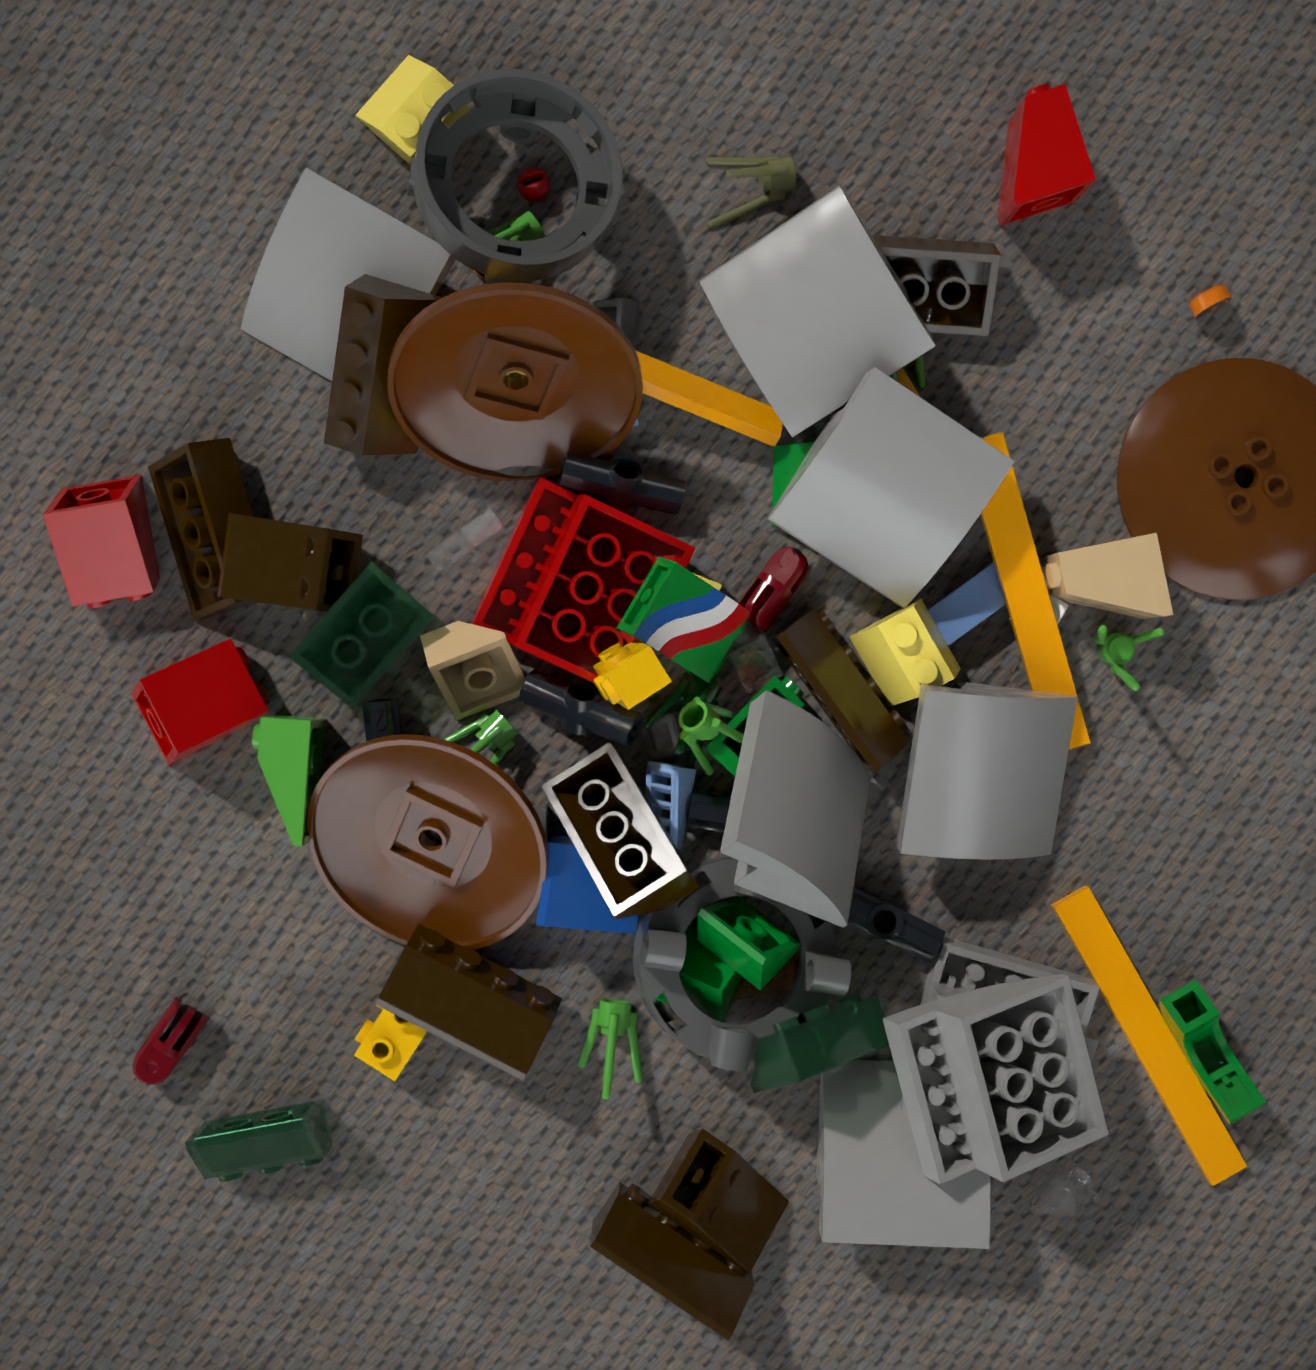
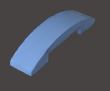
(968, 604)

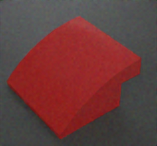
(571, 577)

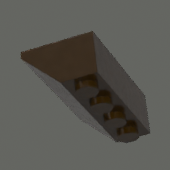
(946, 281)
(359, 403)
(195, 495)
(841, 689)
(619, 835)
(469, 1001)
(670, 1260)

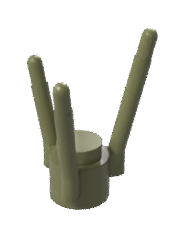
(773, 175)

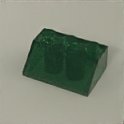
(362, 635)
(820, 1042)
(261, 1141)

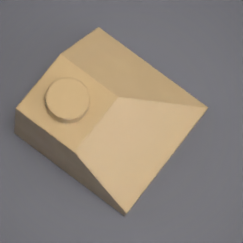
(472, 667)

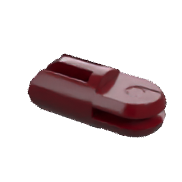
(774, 586)
(161, 1050)

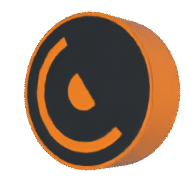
(1210, 300)

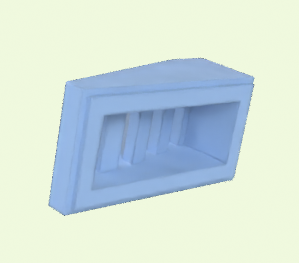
(681, 791)

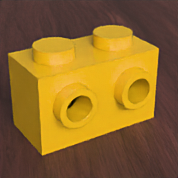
(629, 674)
(388, 1043)

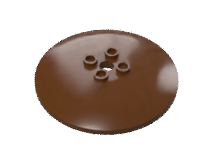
(469, 415)
(1182, 485)
(381, 866)

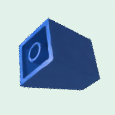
(572, 897)

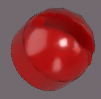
(537, 189)

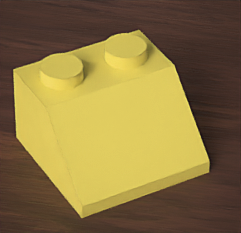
(403, 103)
(905, 653)

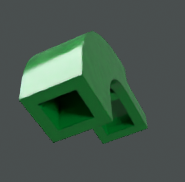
(1198, 1033)

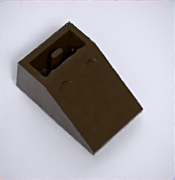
(287, 563)
(719, 1199)

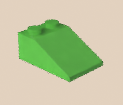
(292, 764)

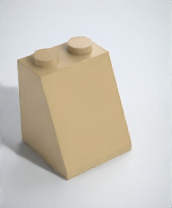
(1112, 577)

